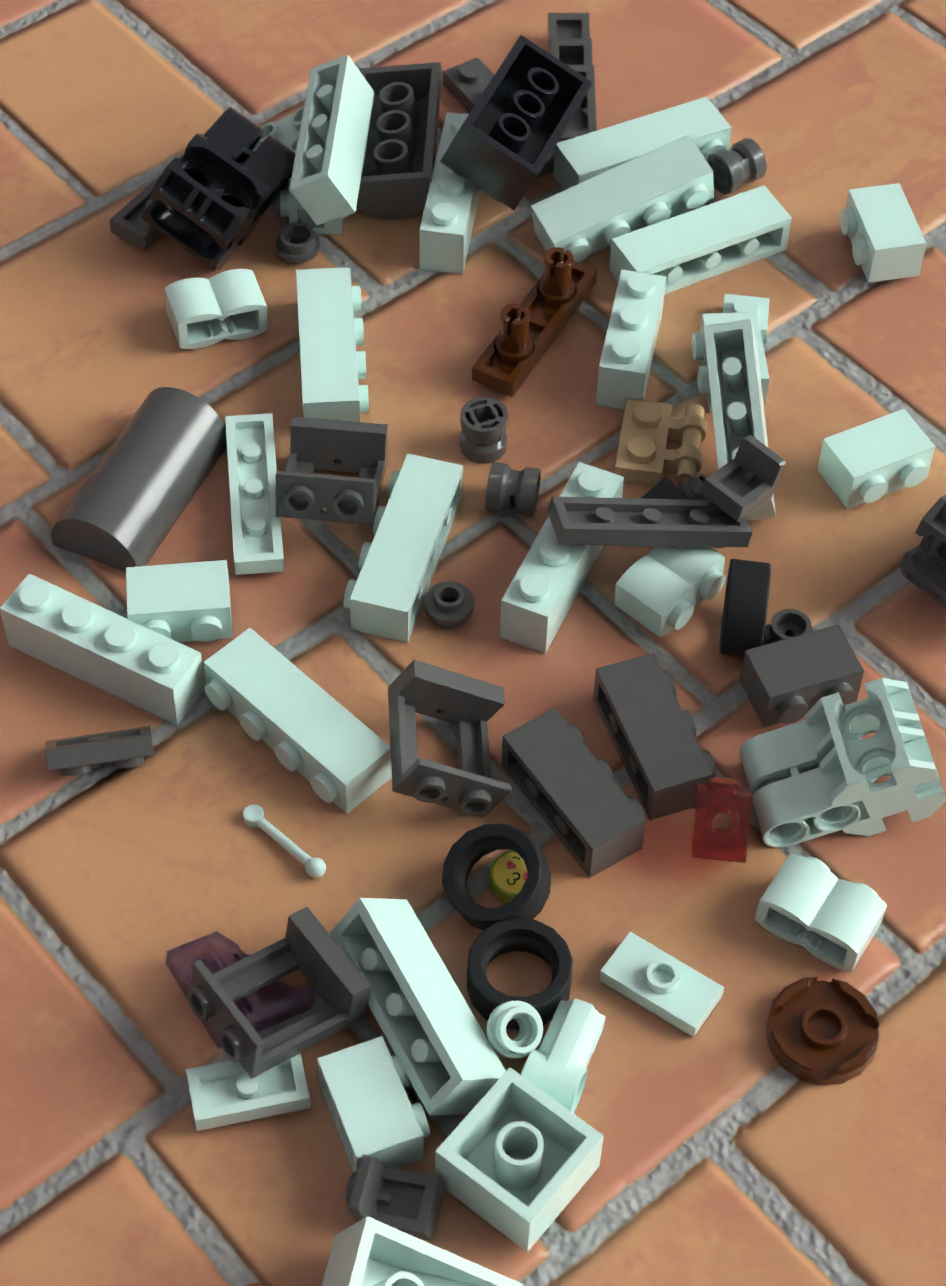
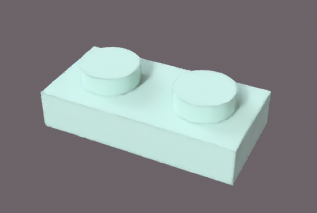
(228, 1095)

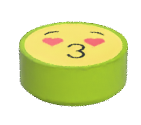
(507, 876)

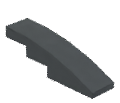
(572, 45)

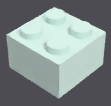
(518, 1158)

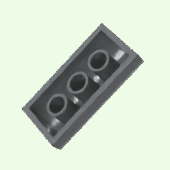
(400, 139)
(143, 481)

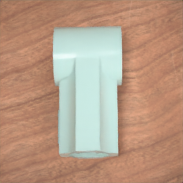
(565, 1052)

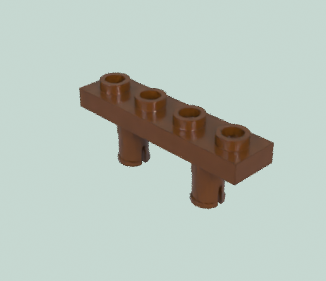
(535, 323)

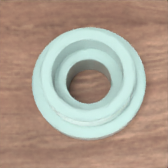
(530, 1029)

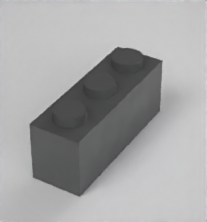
(652, 734)
(573, 792)

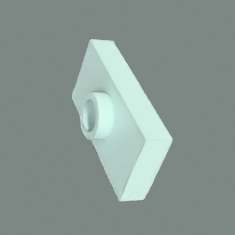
(661, 984)

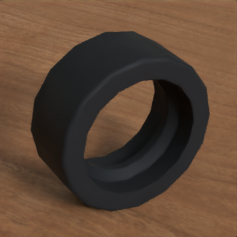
(745, 606)
(471, 849)
(522, 936)

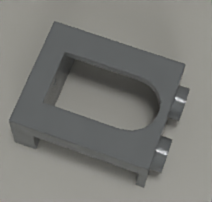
(333, 447)
(457, 701)
(320, 960)

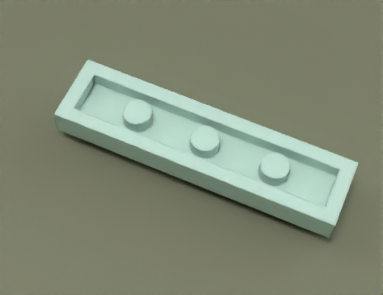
(253, 494)

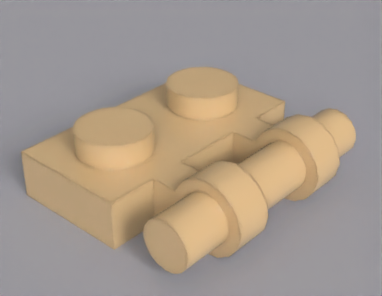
(644, 440)

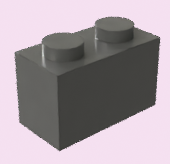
(796, 672)

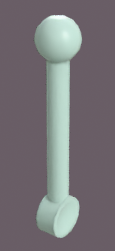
(254, 817)

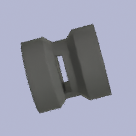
(738, 165)
(483, 430)
(513, 488)

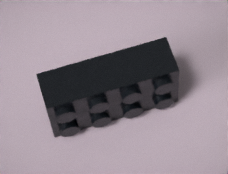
(516, 123)

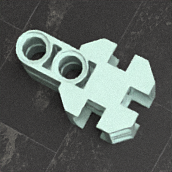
(823, 774)

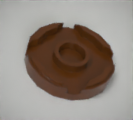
(822, 1031)

